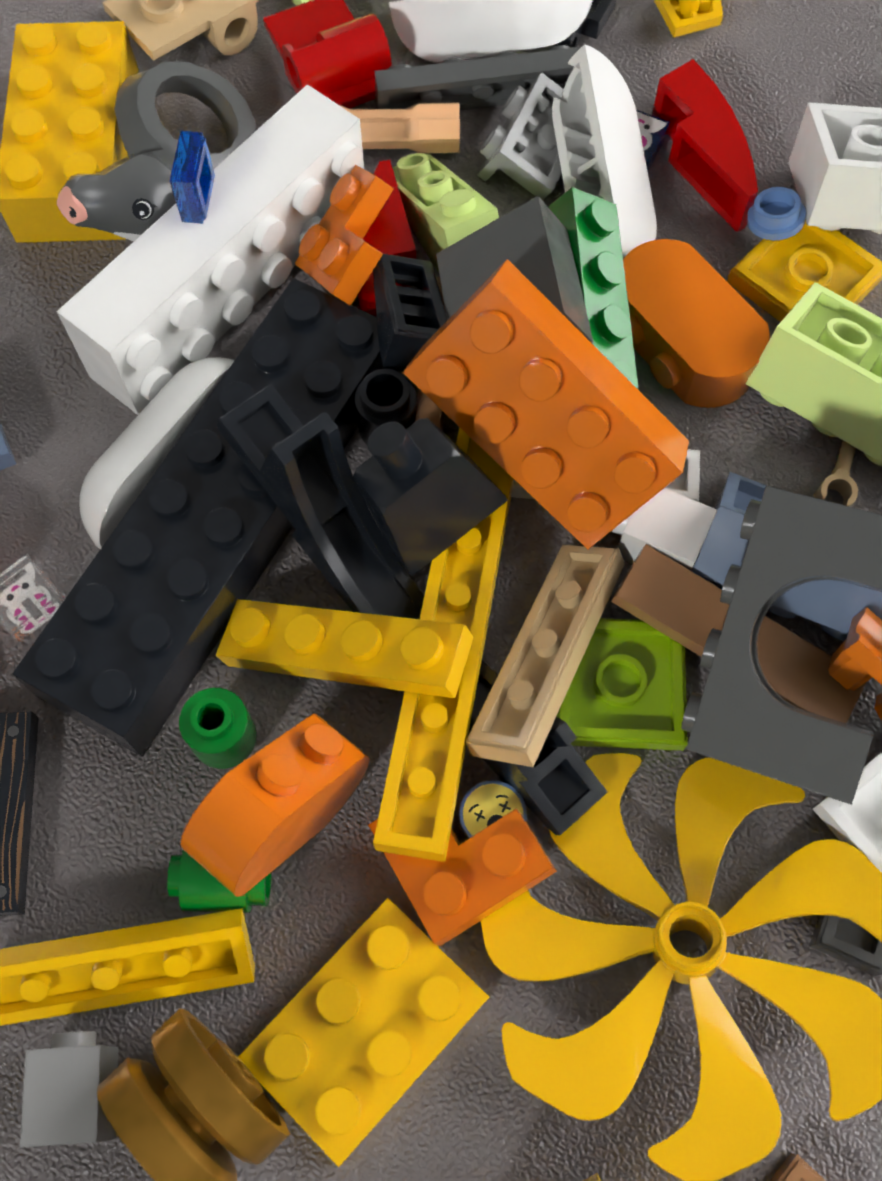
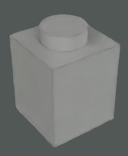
(62, 1091)

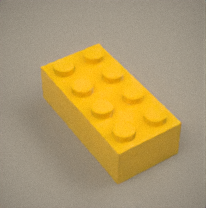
(60, 121)

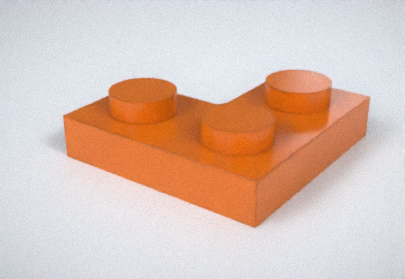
(335, 248)
(474, 878)

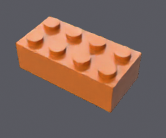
(548, 407)

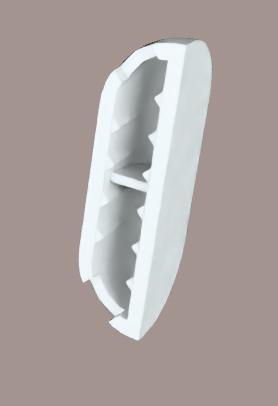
(484, 27)
(603, 144)
(142, 447)

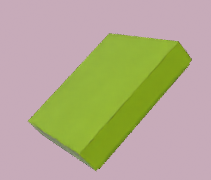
(628, 689)

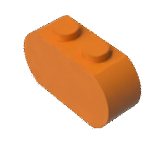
(691, 324)
(273, 803)

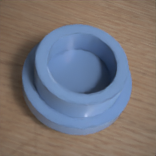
(776, 214)

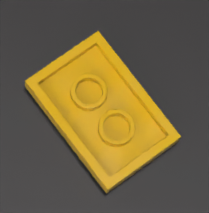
(363, 1031)

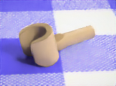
(840, 477)

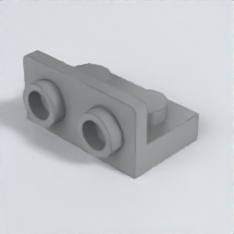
(527, 141)

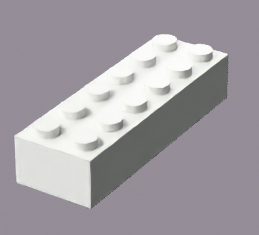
(193, 281)

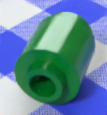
(229, 742)
(204, 893)

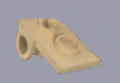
(167, 24)

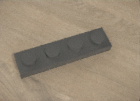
(470, 82)

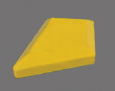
(690, 15)

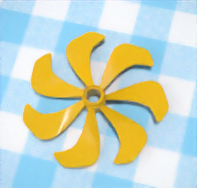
(597, 1068)

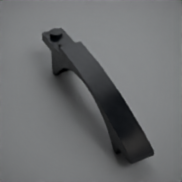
(316, 491)

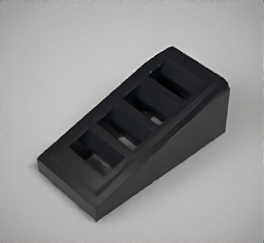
(405, 314)

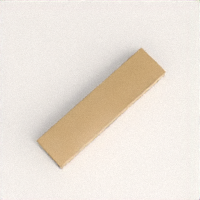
(545, 656)

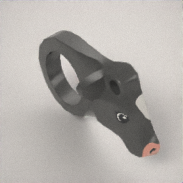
(137, 188)

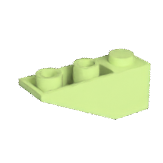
(439, 203)

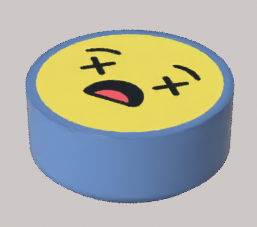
(487, 804)

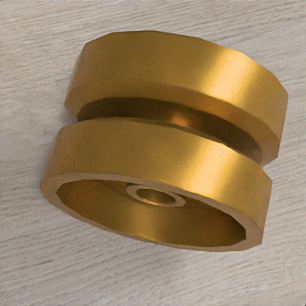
(192, 1108)

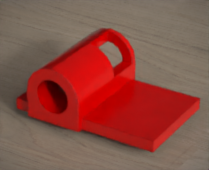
(330, 50)

